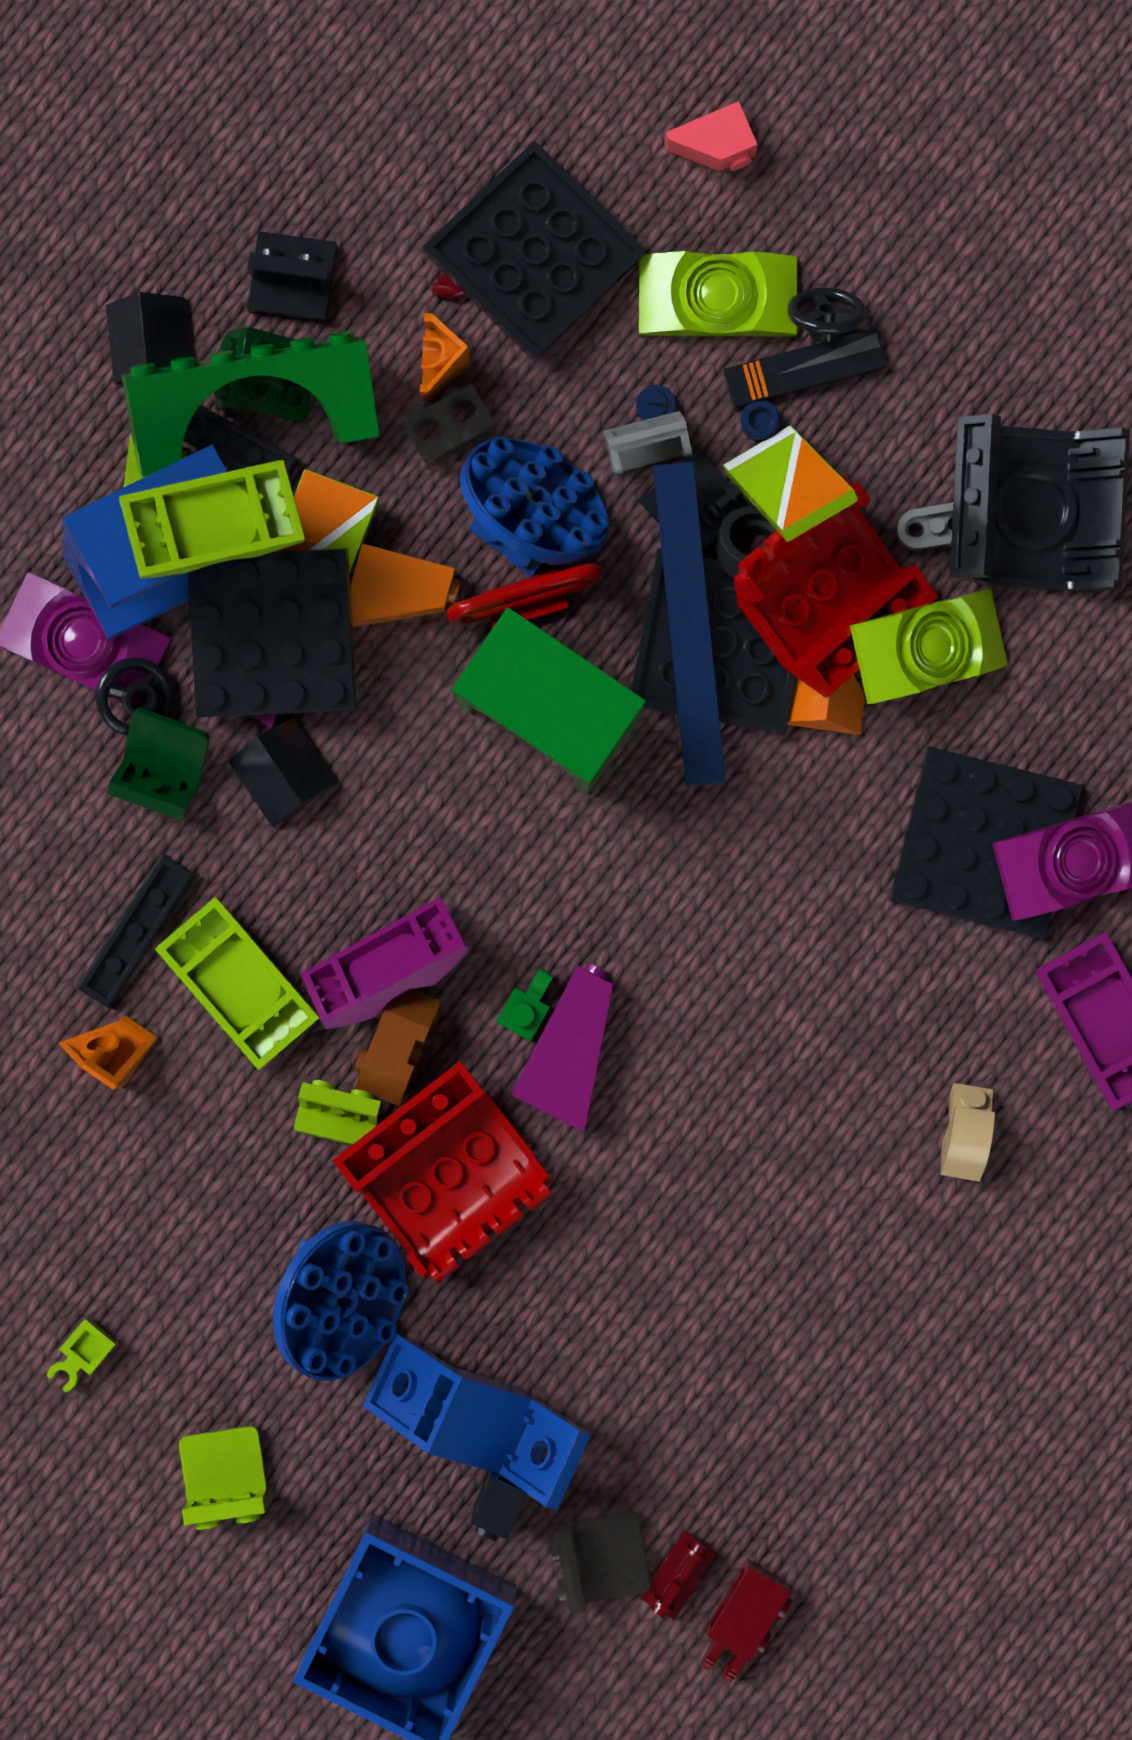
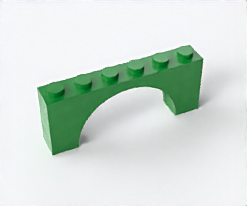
(166, 398)

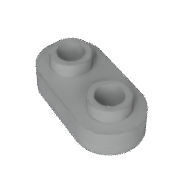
(934, 527)

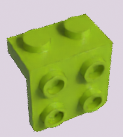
(223, 1477)

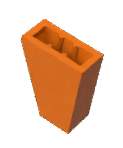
(399, 587)

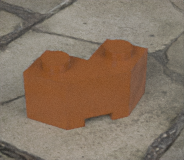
(396, 1046)

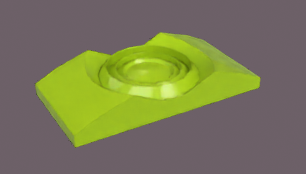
(716, 294)
(211, 520)
(928, 646)
(237, 983)

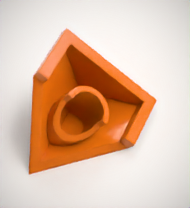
(442, 357)
(836, 713)
(111, 1051)

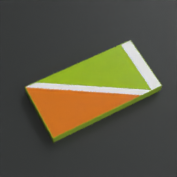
(790, 483)
(332, 515)

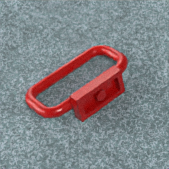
(528, 598)

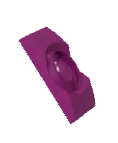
(65, 637)
(1067, 862)
(385, 966)
(1094, 1003)

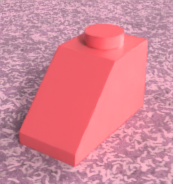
(715, 140)

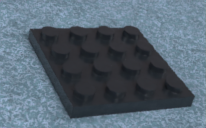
(534, 251)
(273, 634)
(749, 679)
(949, 836)

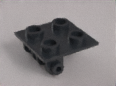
(714, 498)

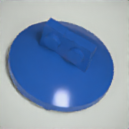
(532, 505)
(339, 1300)

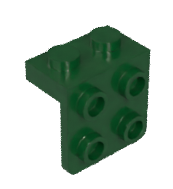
(261, 393)
(161, 764)

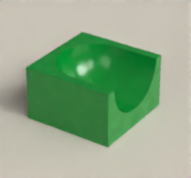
(549, 697)

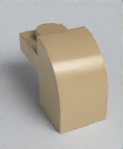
(968, 1132)

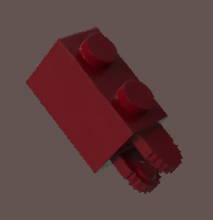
(745, 1617)

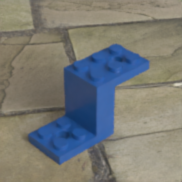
(476, 1421)

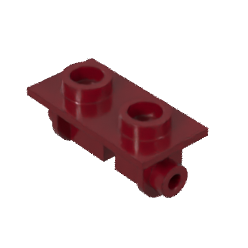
(678, 1576)

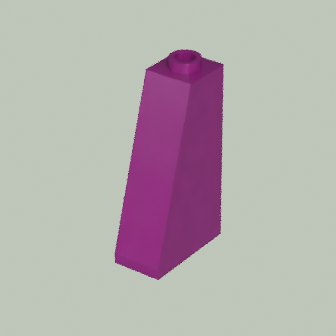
(566, 1057)

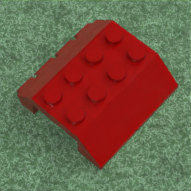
(818, 585)
(446, 1172)

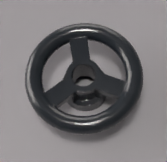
(827, 319)
(149, 698)

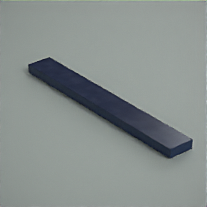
(689, 623)

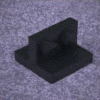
(291, 276)

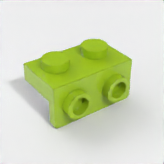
(335, 1113)

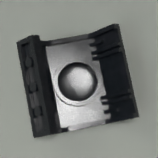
(1039, 506)

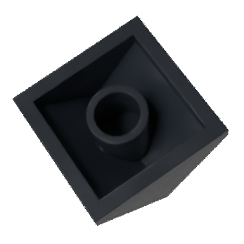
(146, 331)
(282, 771)

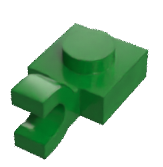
(525, 1009)

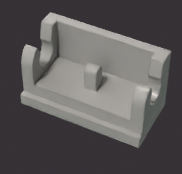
(647, 442)

